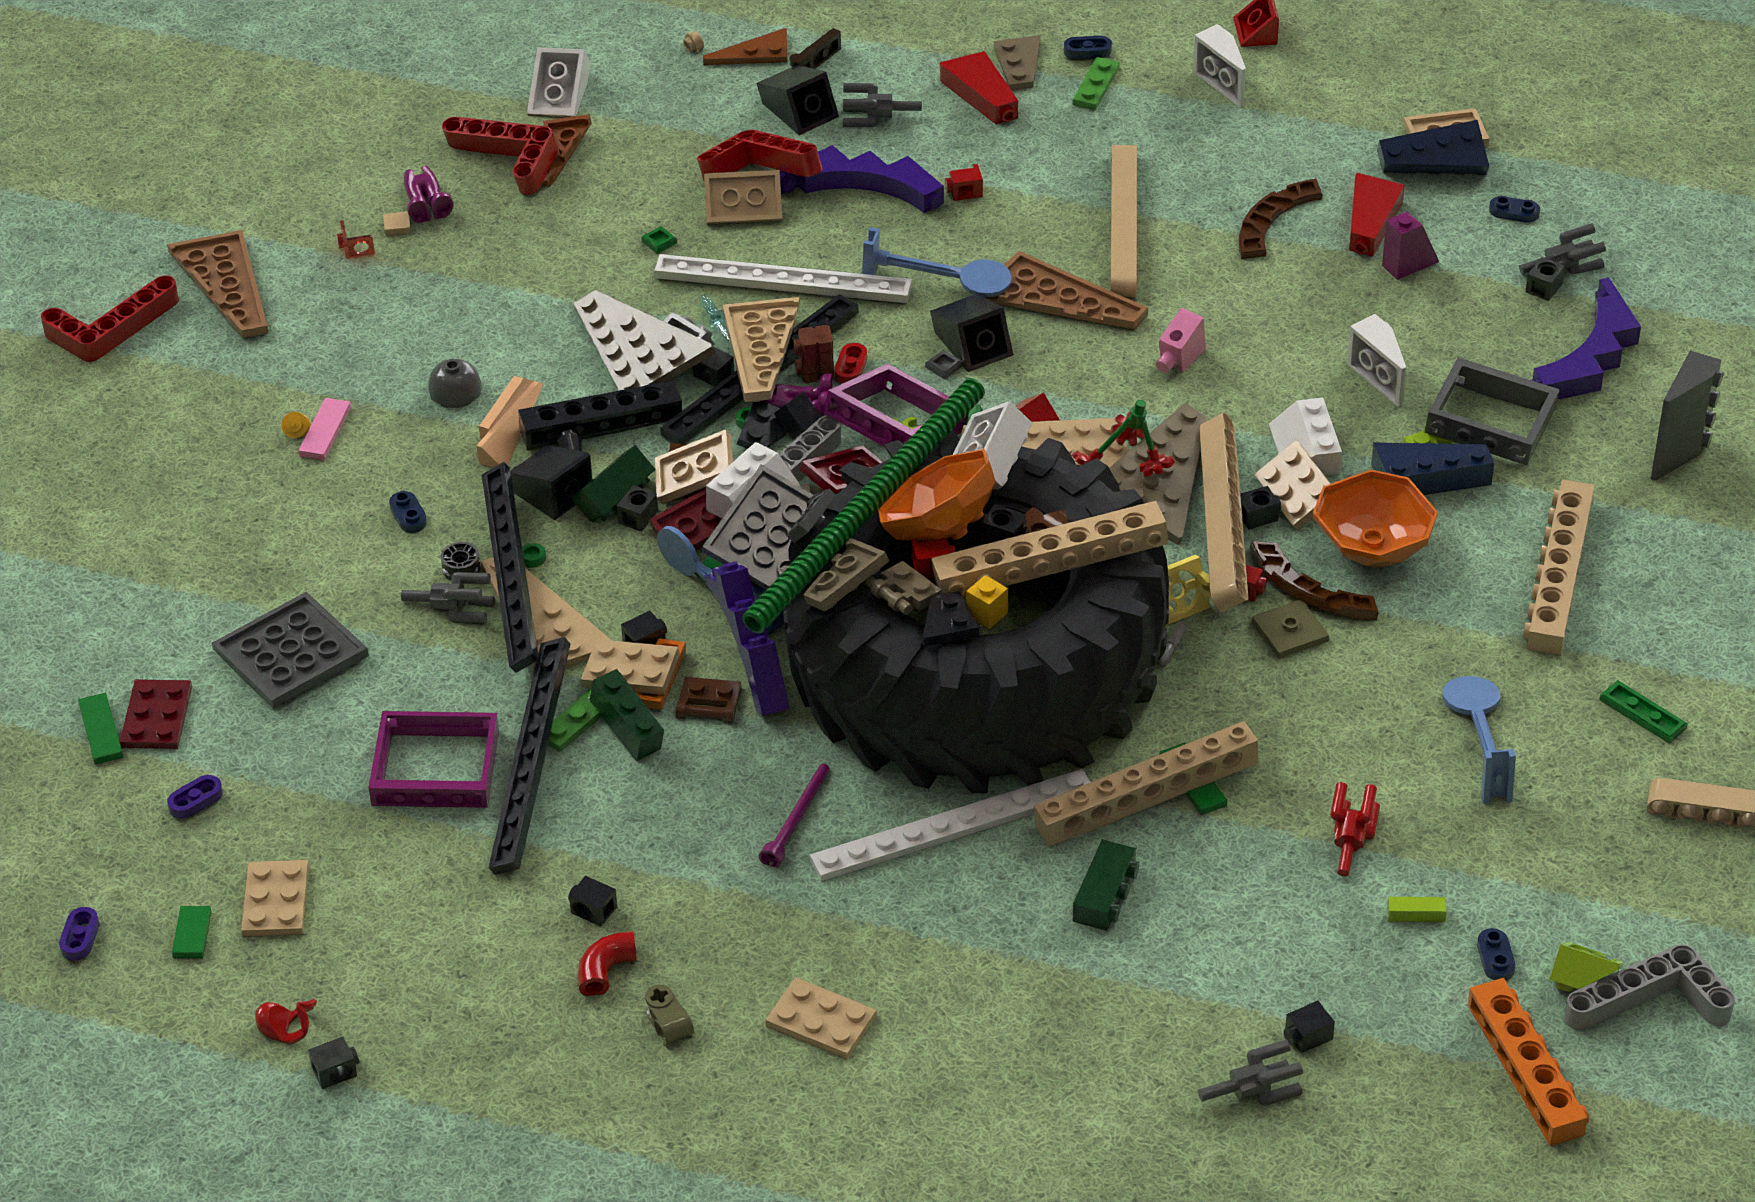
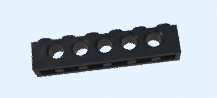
(600, 414)

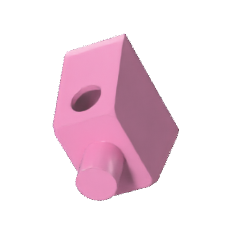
(1181, 341)

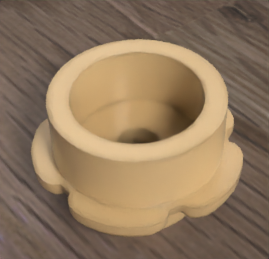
(693, 42)

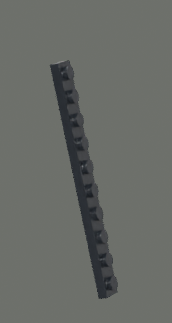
(729, 392)
(510, 568)
(529, 756)

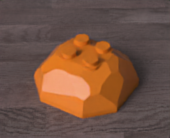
(940, 498)
(1375, 517)

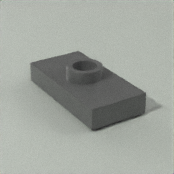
(812, 516)

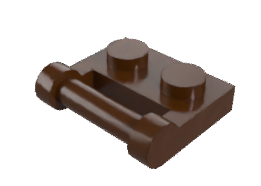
(710, 693)

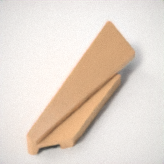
(501, 425)

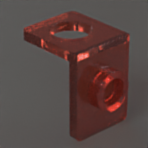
(349, 243)

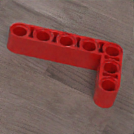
(531, 143)
(763, 150)
(115, 326)

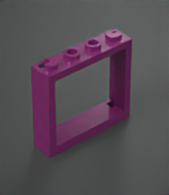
(845, 404)
(433, 792)

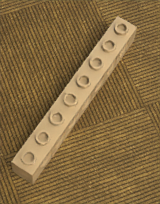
(1053, 549)
(1560, 567)
(1146, 784)

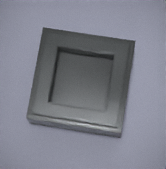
(943, 364)

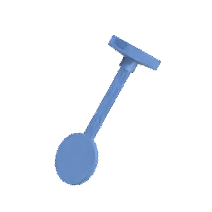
(978, 277)
(683, 557)
(1475, 698)

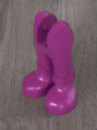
(426, 183)
(817, 396)

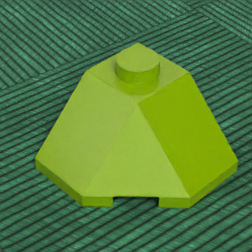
(1581, 966)

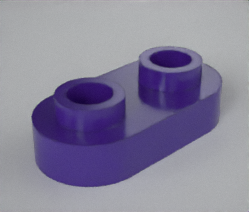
(193, 796)
(78, 936)

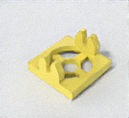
(1200, 581)

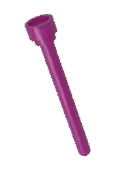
(775, 850)

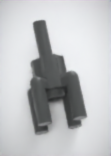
(875, 105)
(1570, 254)
(454, 597)
(1257, 1078)

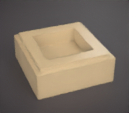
(396, 223)

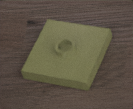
(1290, 628)

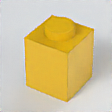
(987, 601)

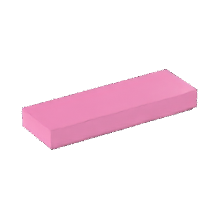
(324, 429)

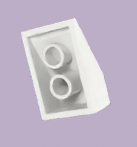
(1220, 63)
(558, 82)
(1377, 357)

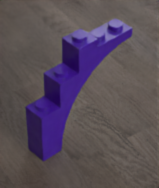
(758, 652)

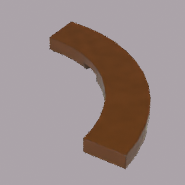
(1267, 210)
(1278, 569)

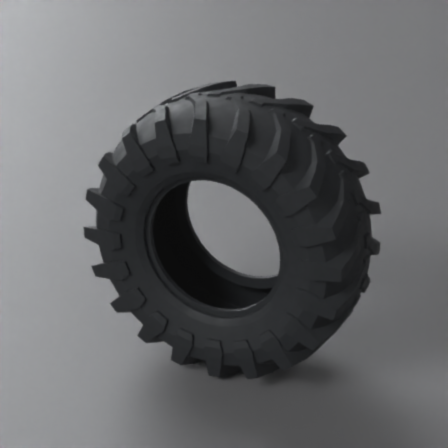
(994, 698)

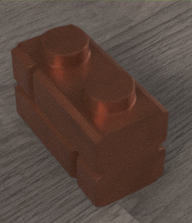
(814, 353)

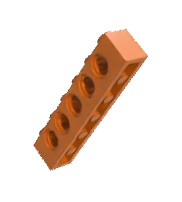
(1528, 1061)

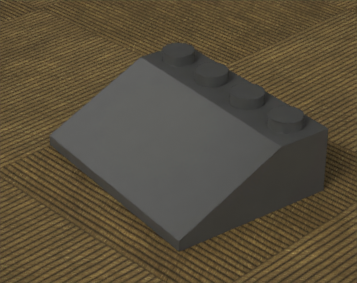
(1687, 413)

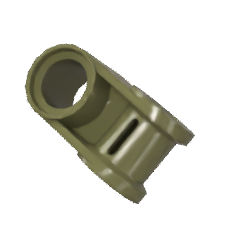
(667, 1014)

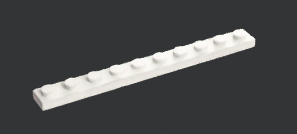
(783, 278)
(941, 827)

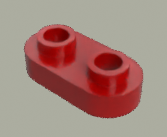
(850, 362)

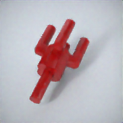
(1353, 825)

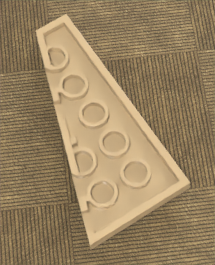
(759, 342)
(554, 618)

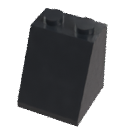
(799, 98)
(973, 331)
(552, 479)

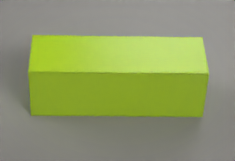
(1416, 909)

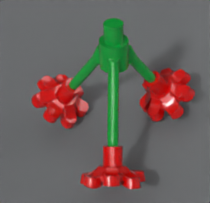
(1131, 428)

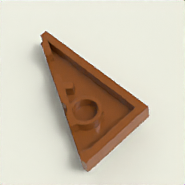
(762, 49)
(567, 134)

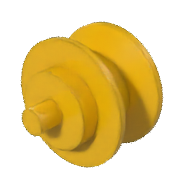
(295, 425)

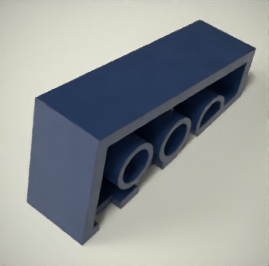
(1436, 151)
(1436, 466)

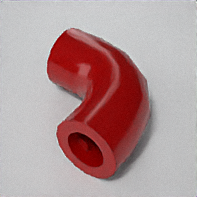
(600, 958)

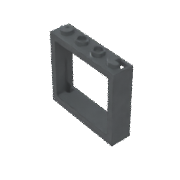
(1500, 386)

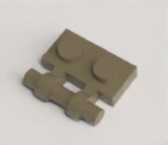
(903, 588)

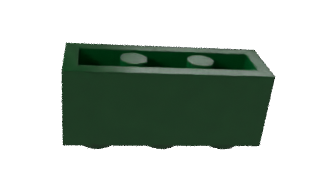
(612, 484)
(626, 714)
(1105, 885)

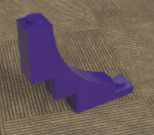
(868, 172)
(1583, 368)

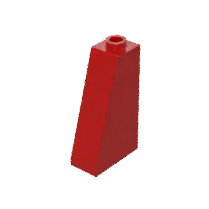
(981, 86)
(1373, 204)

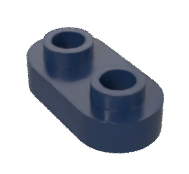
(1087, 47)
(1514, 209)
(408, 511)
(1496, 952)

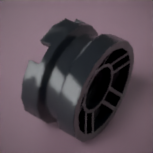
(460, 558)

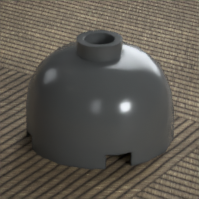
(454, 383)

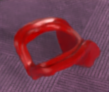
(275, 1019)

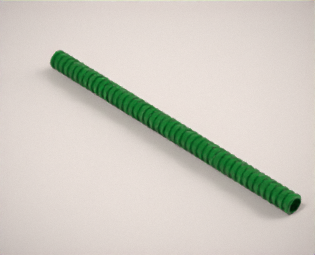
(863, 506)

